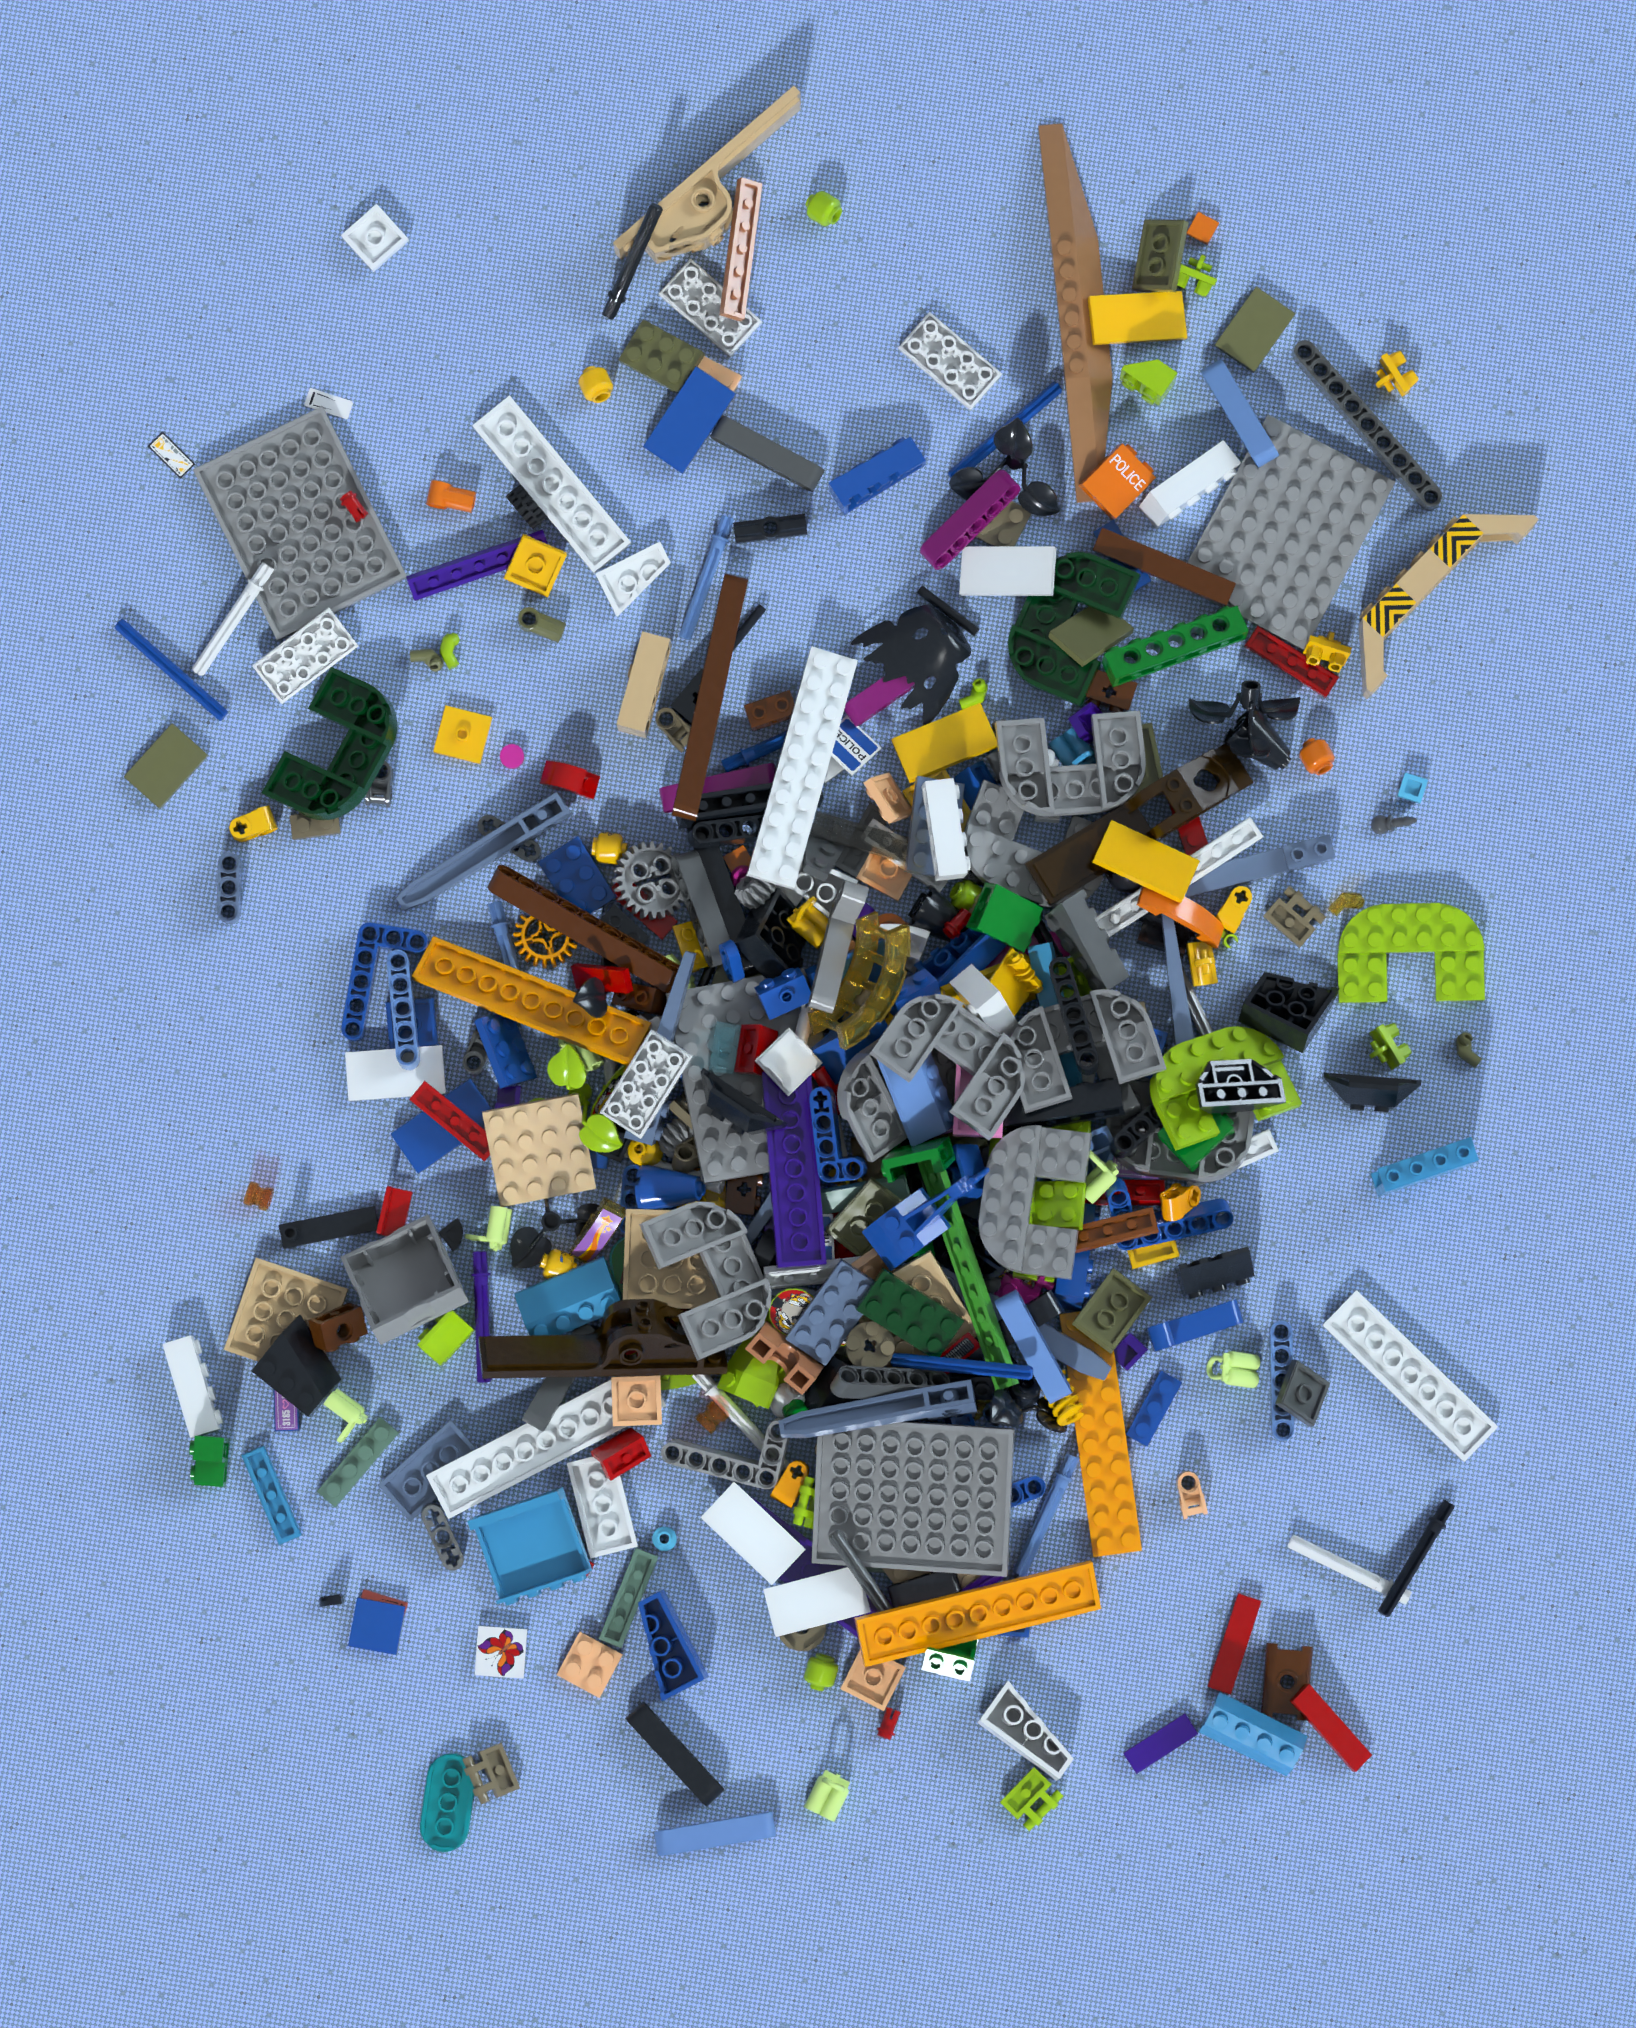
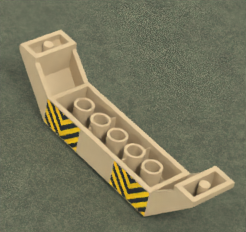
(1423, 577)

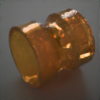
(258, 1196)
(711, 1417)

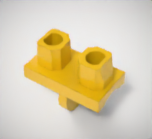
(1401, 382)
(1328, 650)
(1201, 964)

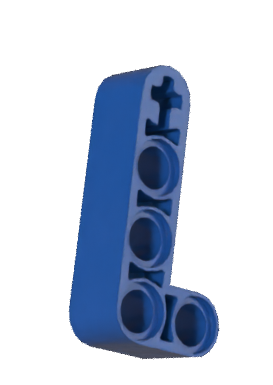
(832, 1134)
(1195, 1325)

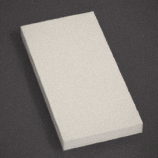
(698, 300)
(950, 361)
(1007, 571)
(305, 655)
(379, 1075)
(646, 1084)
(753, 1533)
(815, 1601)

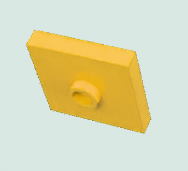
(535, 565)
(462, 734)

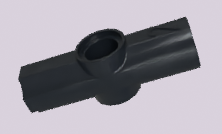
(754, 529)

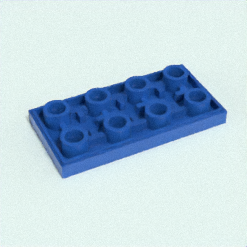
(689, 420)
(427, 1141)

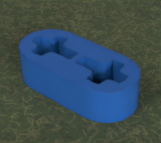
(731, 961)

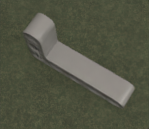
(836, 945)
(733, 1461)

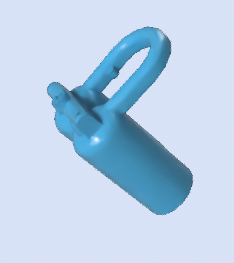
(1072, 749)

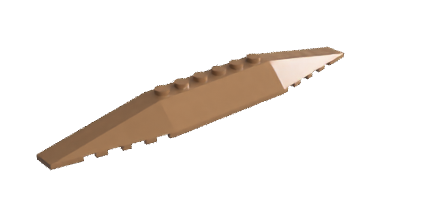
(1076, 278)

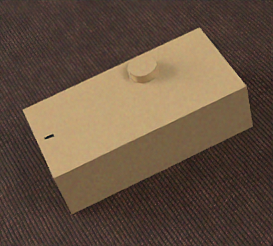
(644, 684)

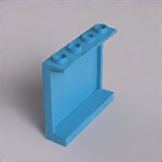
(1424, 1166)
(531, 1546)

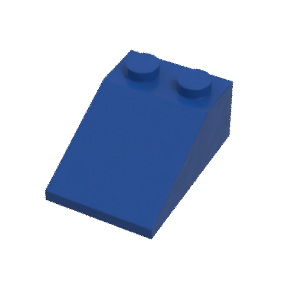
(836, 1058)
(967, 1162)

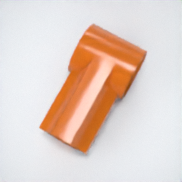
(444, 496)

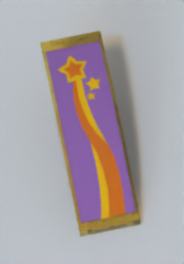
(598, 1230)

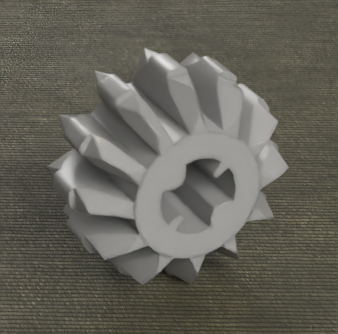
(753, 892)
(674, 1134)

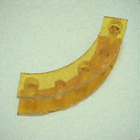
(883, 993)

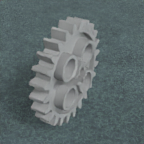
(645, 859)

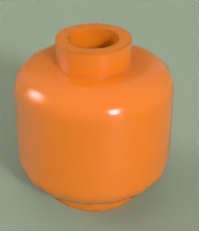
(1316, 756)

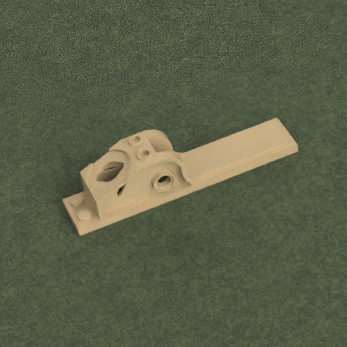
(681, 212)

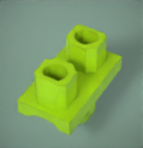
(1205, 281)
(1386, 1048)

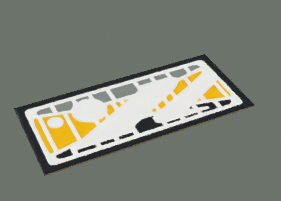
(171, 454)

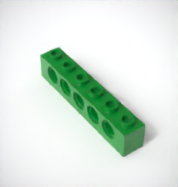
(1122, 672)

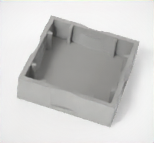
(404, 1279)

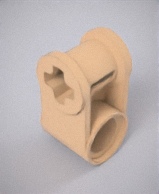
(1191, 1496)

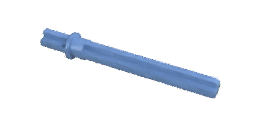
(716, 548)
(503, 937)
(1046, 1515)

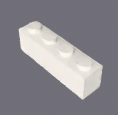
(944, 829)
(192, 1387)

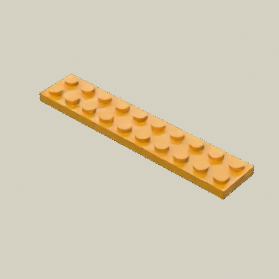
(529, 1001)
(1103, 1454)
(977, 1613)

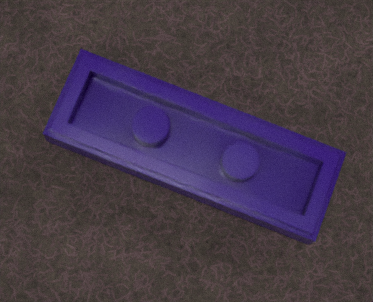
(1160, 1743)

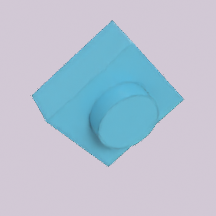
(1412, 788)

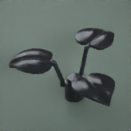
(1016, 443)
(1250, 697)
(592, 995)
(529, 1245)
(1005, 1411)

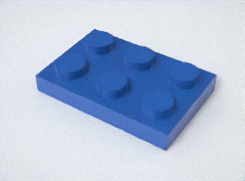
(577, 876)
(505, 1050)

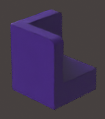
(1082, 721)
(508, 1096)
(1129, 1351)

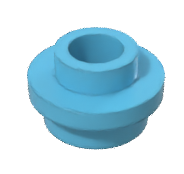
(672, 1538)

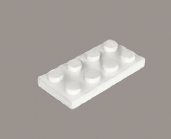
(601, 1508)

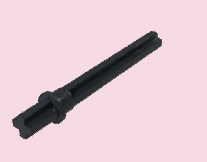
(620, 288)
(1432, 1530)

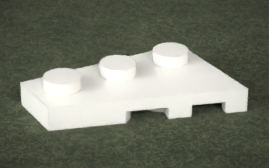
(631, 576)

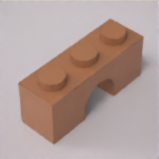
(799, 1366)

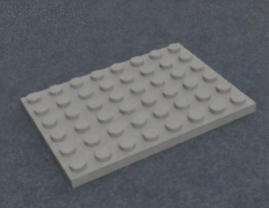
(285, 510)
(1290, 531)
(720, 1149)
(916, 1497)

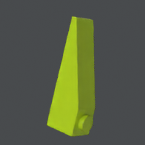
(750, 1377)

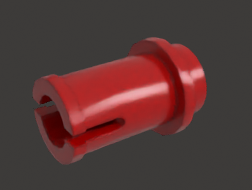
(353, 506)
(953, 928)
(888, 1725)

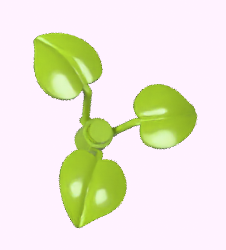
(599, 1131)

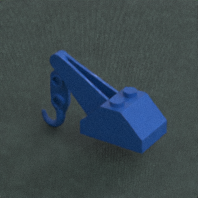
(915, 1222)

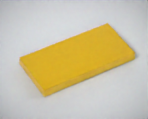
(1137, 317)
(945, 742)
(1146, 861)

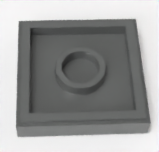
(1302, 1393)

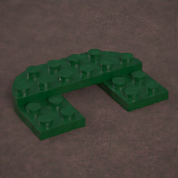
(1077, 579)
(345, 783)

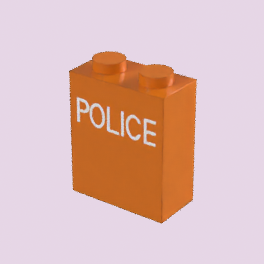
(1117, 480)

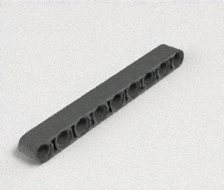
(1364, 413)

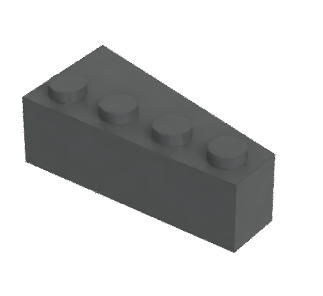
(1086, 942)

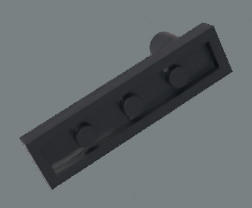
(328, 1227)

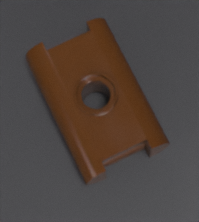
(1280, 1663)

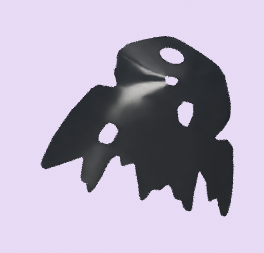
(919, 658)

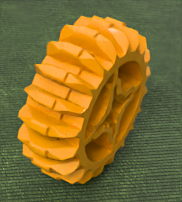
(534, 938)

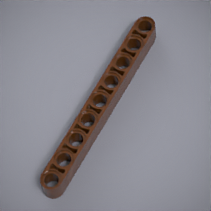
(583, 927)

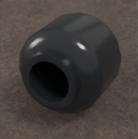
(1025, 1392)

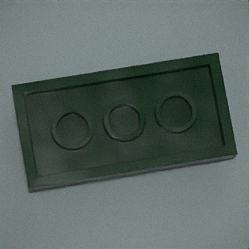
(909, 1313)

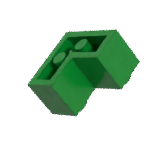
(211, 1460)

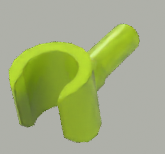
(1225, 935)

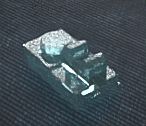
(724, 1047)

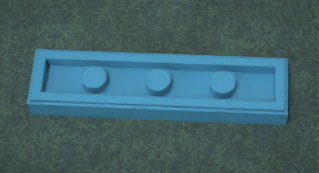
(271, 1495)

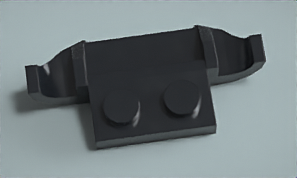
(1152, 934)

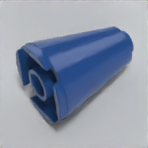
(666, 1188)

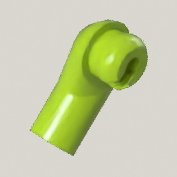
(446, 649)
(976, 696)

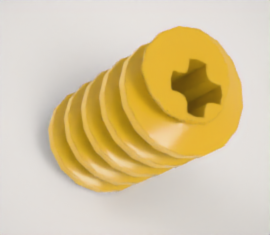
(1066, 1409)

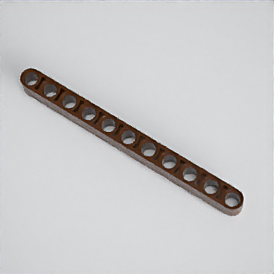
(709, 697)

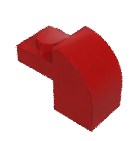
(569, 779)

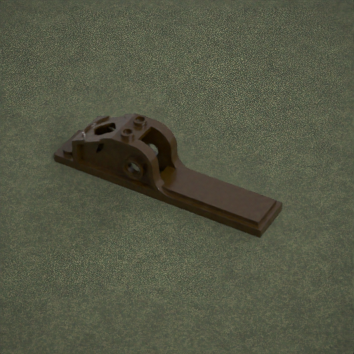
(1070, 863)
(604, 1349)

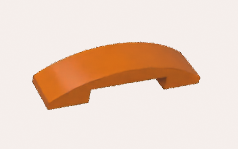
(1187, 913)

